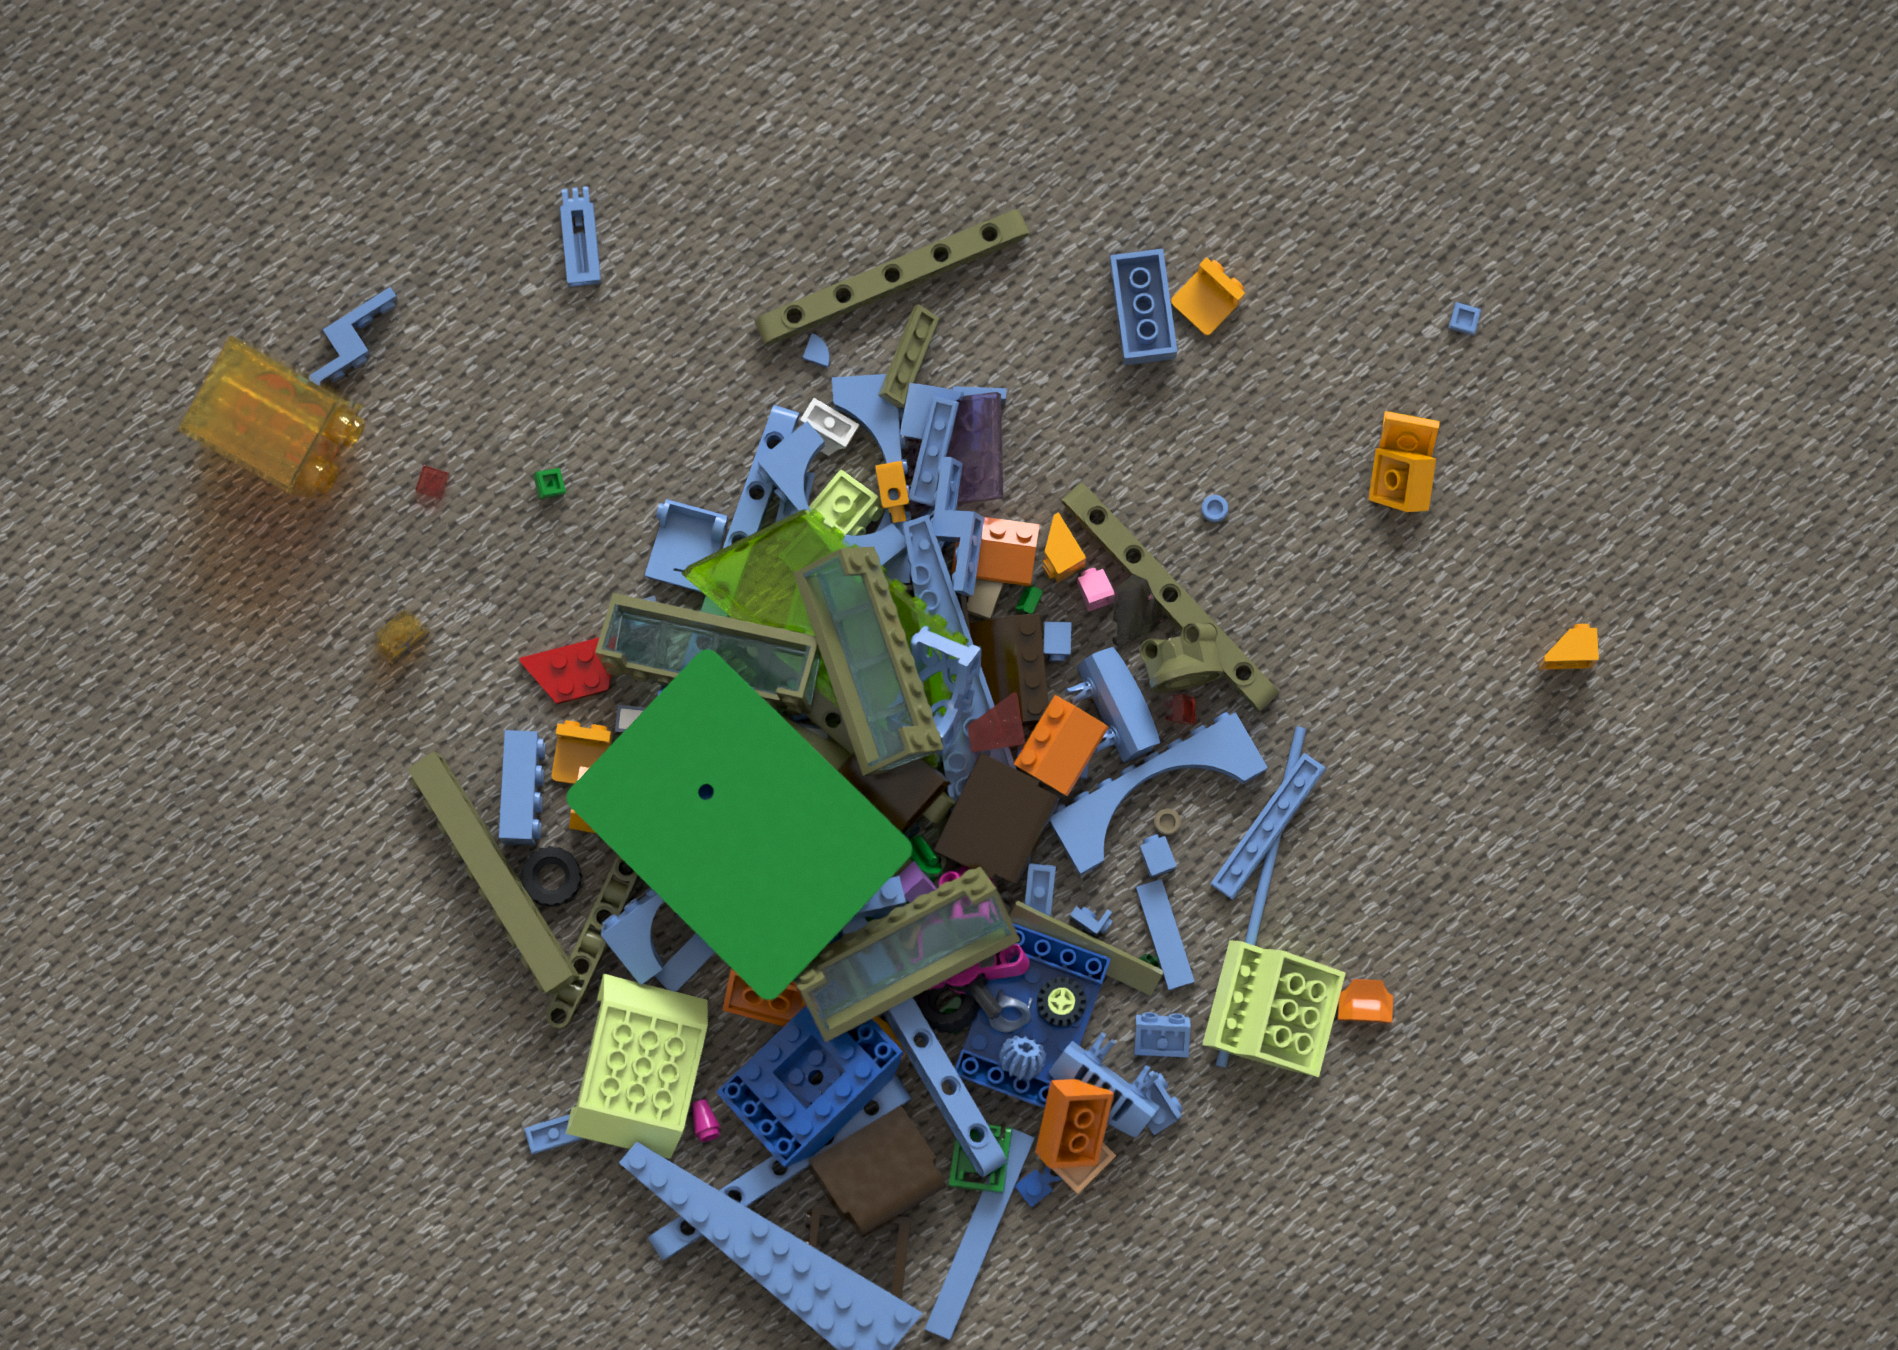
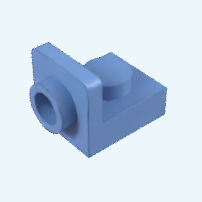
(1086, 920)

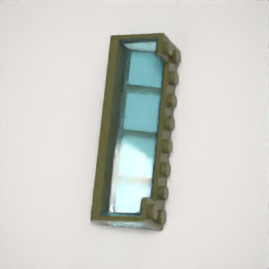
(661, 639)
(868, 660)
(905, 953)

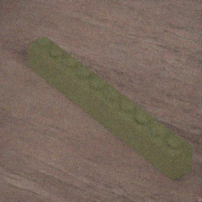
(493, 873)

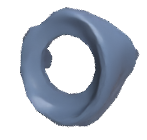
(1004, 1025)

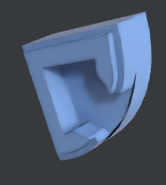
(817, 351)

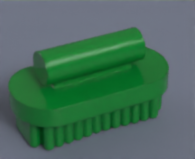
(925, 858)

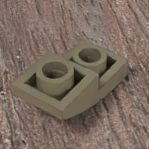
(985, 598)

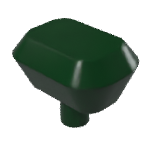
(1150, 959)

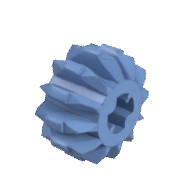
(1022, 1057)

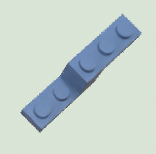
(346, 340)
(957, 526)

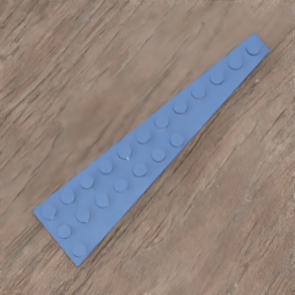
(935, 588)
(815, 1287)

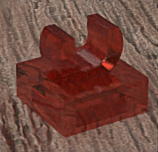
(1183, 709)

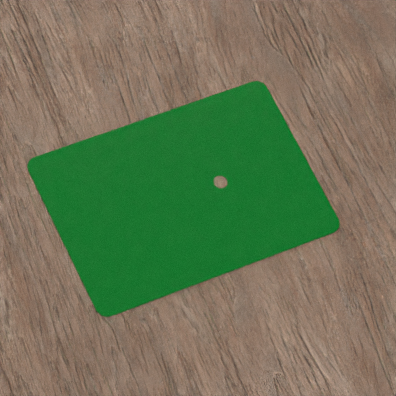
(775, 851)

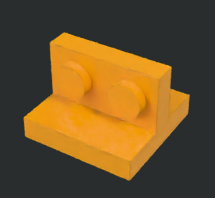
(1408, 433)

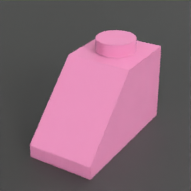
(1095, 589)

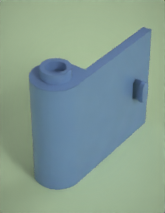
(682, 539)

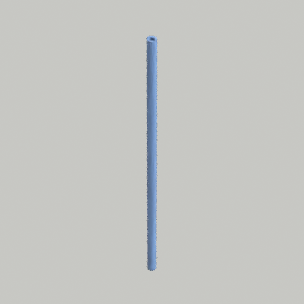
(1267, 870)

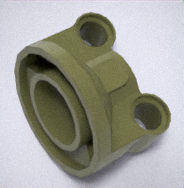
(1182, 660)

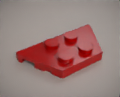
(569, 671)

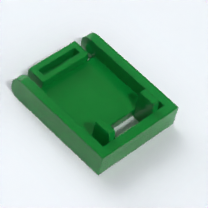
(962, 1165)

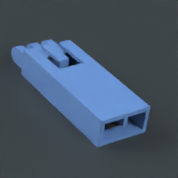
(580, 248)

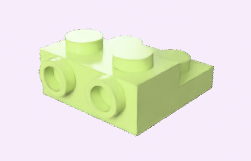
(848, 505)

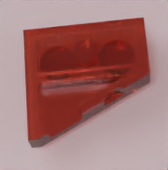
(998, 727)

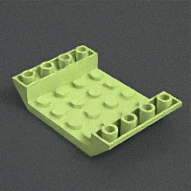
(640, 1066)

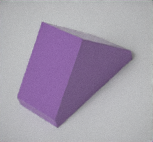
(915, 882)

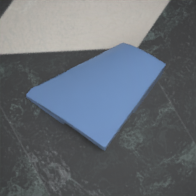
(918, 406)

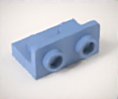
(1162, 1035)
(1169, 1107)

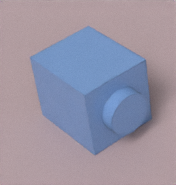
(1057, 641)
(1157, 856)

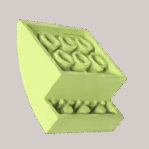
(1274, 1008)

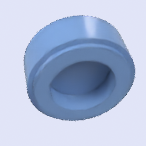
(1214, 508)

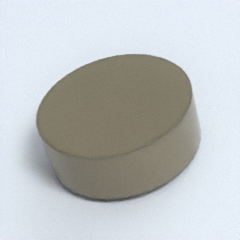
(1167, 822)

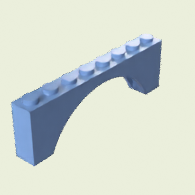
(860, 400)
(1219, 748)

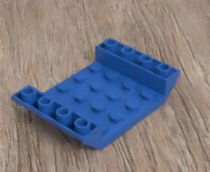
(1047, 960)

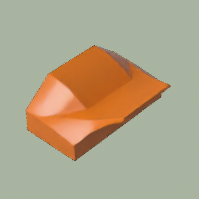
(1365, 1002)

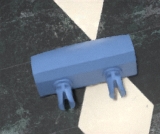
(1118, 704)
(1130, 1105)

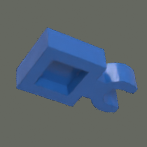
(1035, 1186)

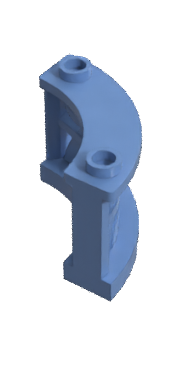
(966, 668)

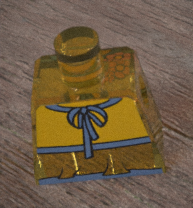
(400, 635)

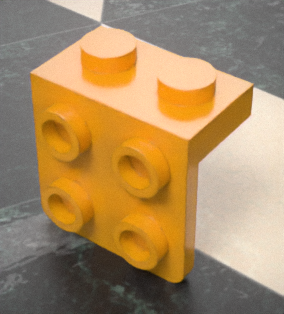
(1208, 297)
(577, 749)

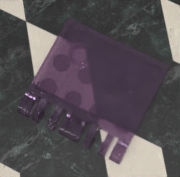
(977, 445)

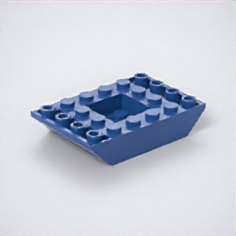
(776, 1089)

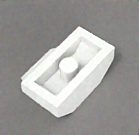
(830, 425)

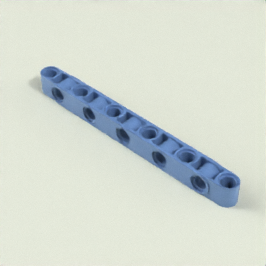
(751, 512)
(935, 1069)
(762, 1180)

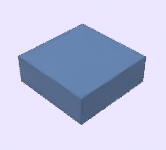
(1464, 319)

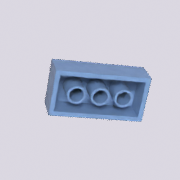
(1143, 307)
(520, 788)

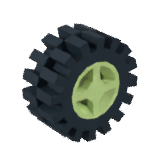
(1062, 992)

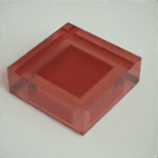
(432, 482)

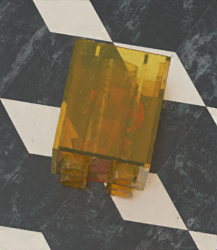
(273, 419)

